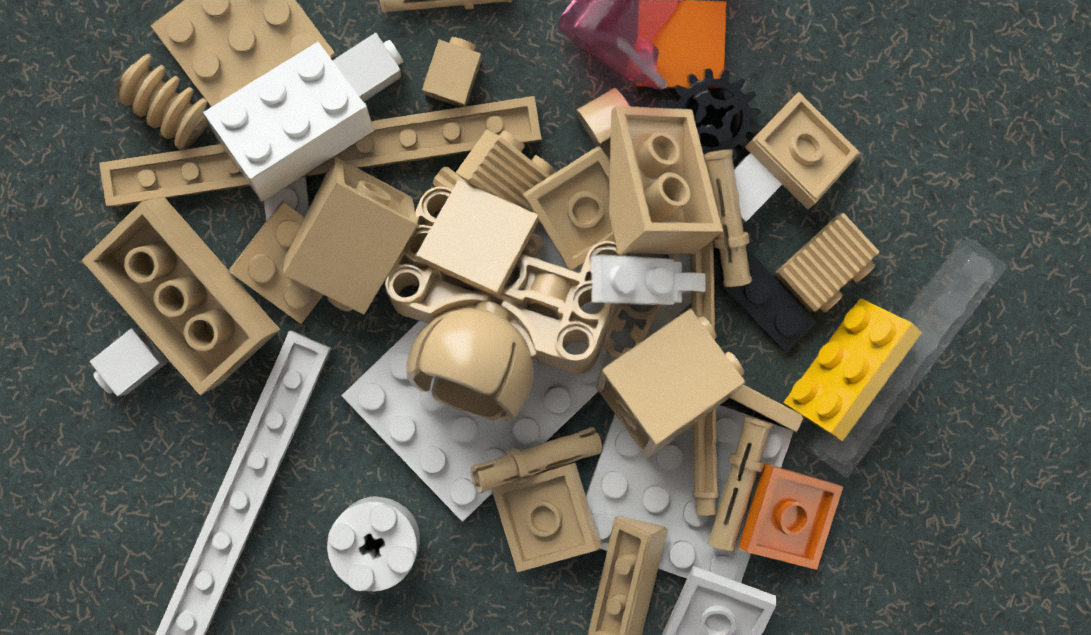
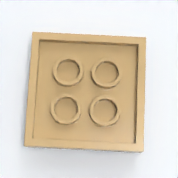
(235, 41)

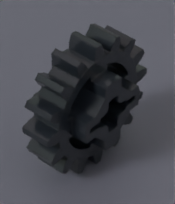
(737, 103)

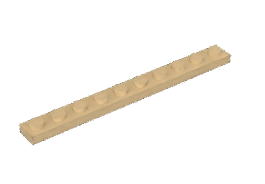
(390, 143)

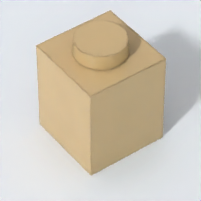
(452, 72)

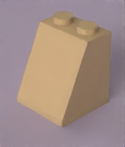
(350, 237)
(670, 382)

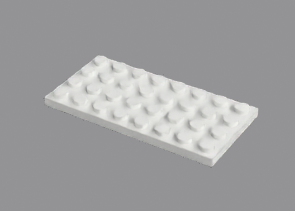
(446, 442)

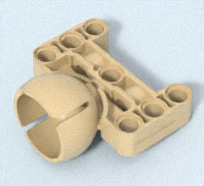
(487, 343)

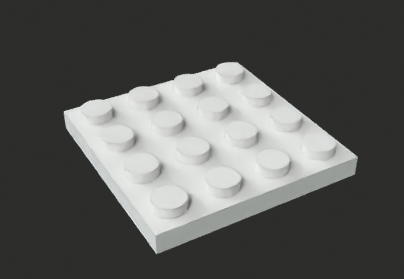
(662, 493)

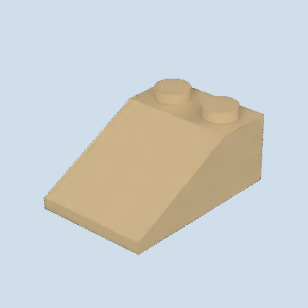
(659, 183)

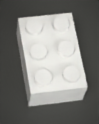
(289, 121)

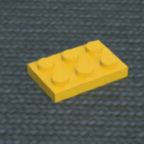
(852, 368)

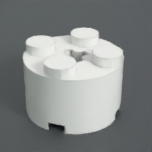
(363, 567)

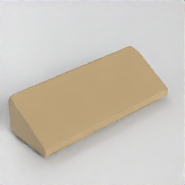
(627, 577)

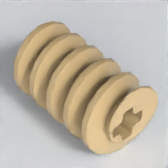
(162, 103)

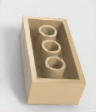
(180, 294)

